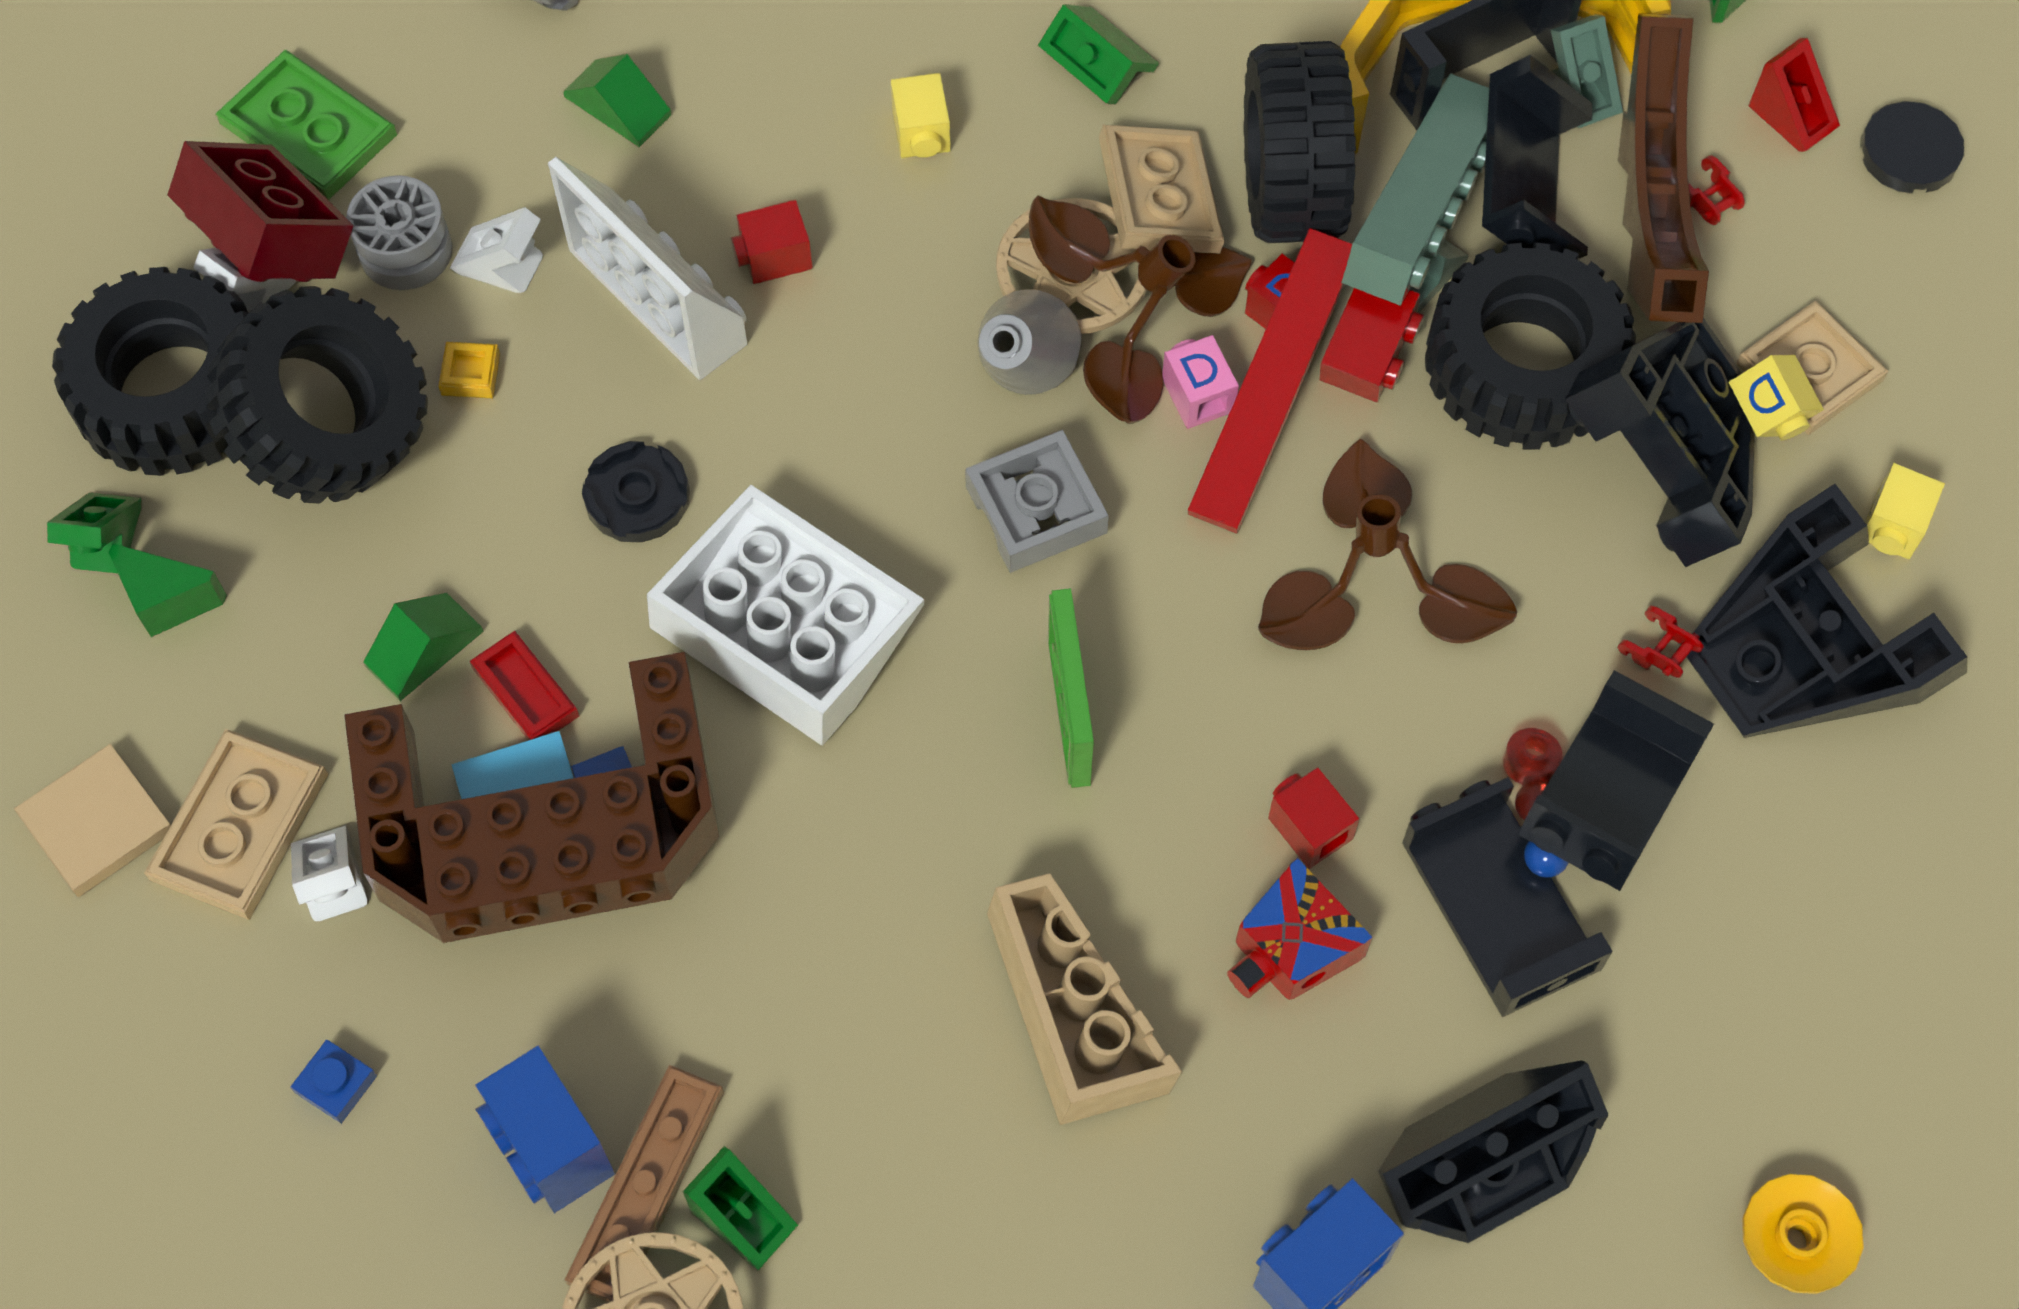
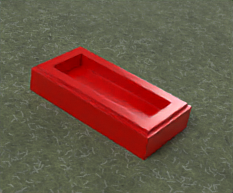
(524, 687)

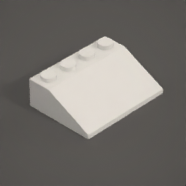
(647, 272)
(783, 613)

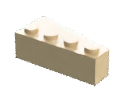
(1078, 1018)

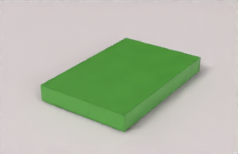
(308, 121)
(1070, 688)

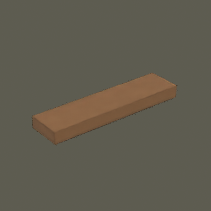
(650, 1169)

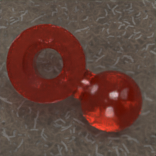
(1529, 769)

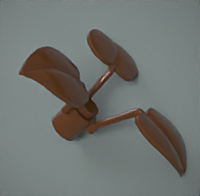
(1075, 241)
(1373, 497)

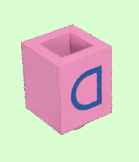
(1199, 381)

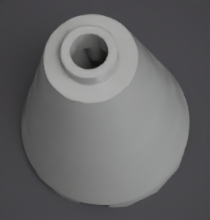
(1029, 341)

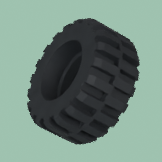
(1298, 140)
(1526, 288)
(119, 332)
(351, 345)

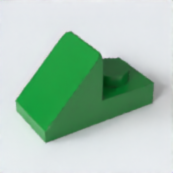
(92, 528)

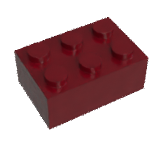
(259, 211)

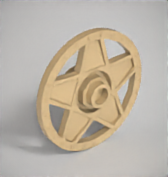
(1097, 293)
(639, 1284)

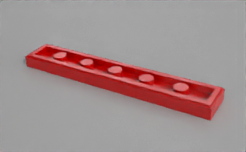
(1272, 382)

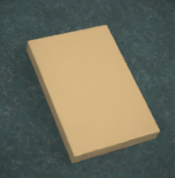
(1160, 187)
(236, 824)

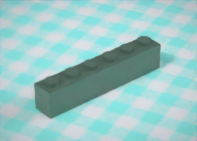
(1422, 194)

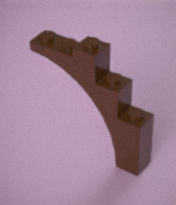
(1665, 260)

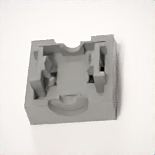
(1055, 487)

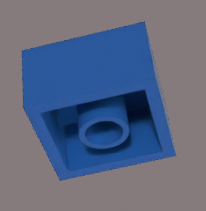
(552, 1141)
(1329, 1254)

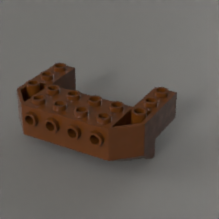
(541, 847)

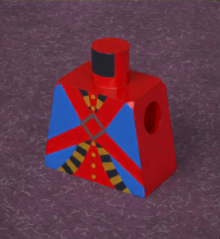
(1296, 937)

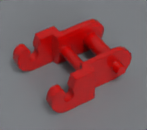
(1722, 185)
(1649, 656)

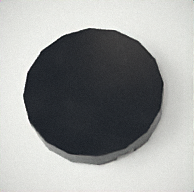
(1912, 147)
(636, 492)

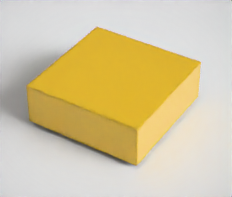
(469, 369)

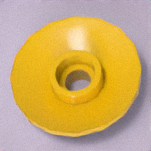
(1823, 1217)

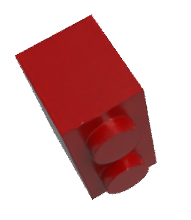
(1368, 343)

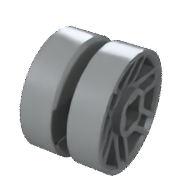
(399, 232)

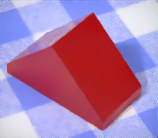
(1794, 97)

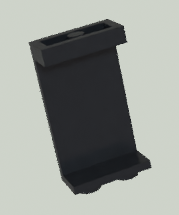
(1465, 38)
(1524, 123)
(1616, 780)
(1498, 909)

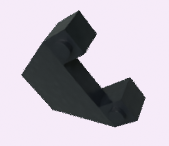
(1685, 426)
(1794, 648)

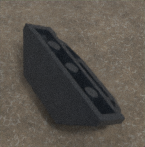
(1494, 1151)

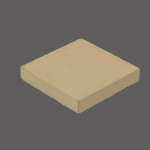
(1829, 356)
(93, 820)

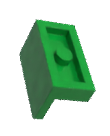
(1095, 51)

